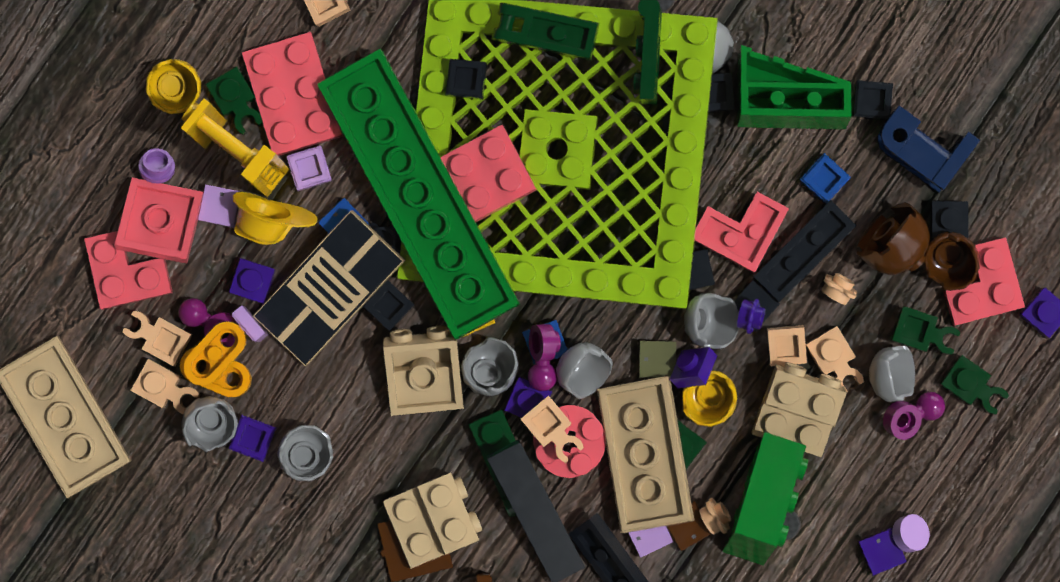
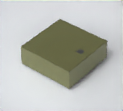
(656, 358)

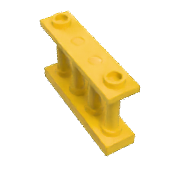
(261, 166)

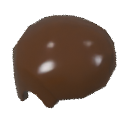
(952, 261)

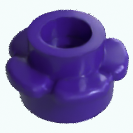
(750, 316)

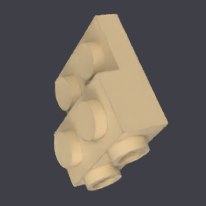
(423, 371)
(800, 407)
(432, 519)

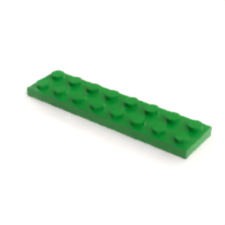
(418, 194)

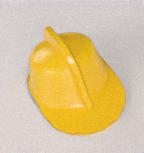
(268, 220)

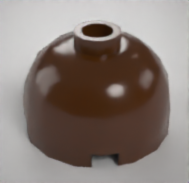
(895, 242)

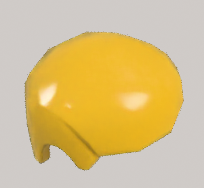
(173, 86)
(711, 402)

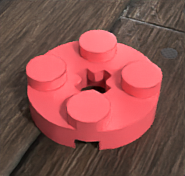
(581, 462)

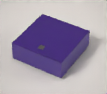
(252, 438)
(881, 552)

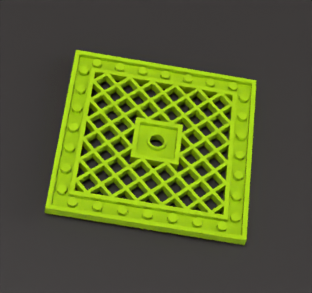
(694, 43)

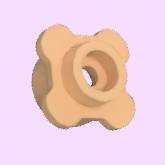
(839, 288)
(715, 516)

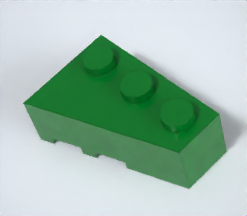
(789, 96)
(767, 499)

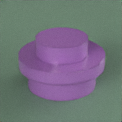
(156, 166)

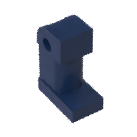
(920, 153)

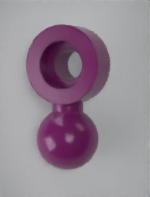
(194, 313)
(543, 346)
(928, 406)

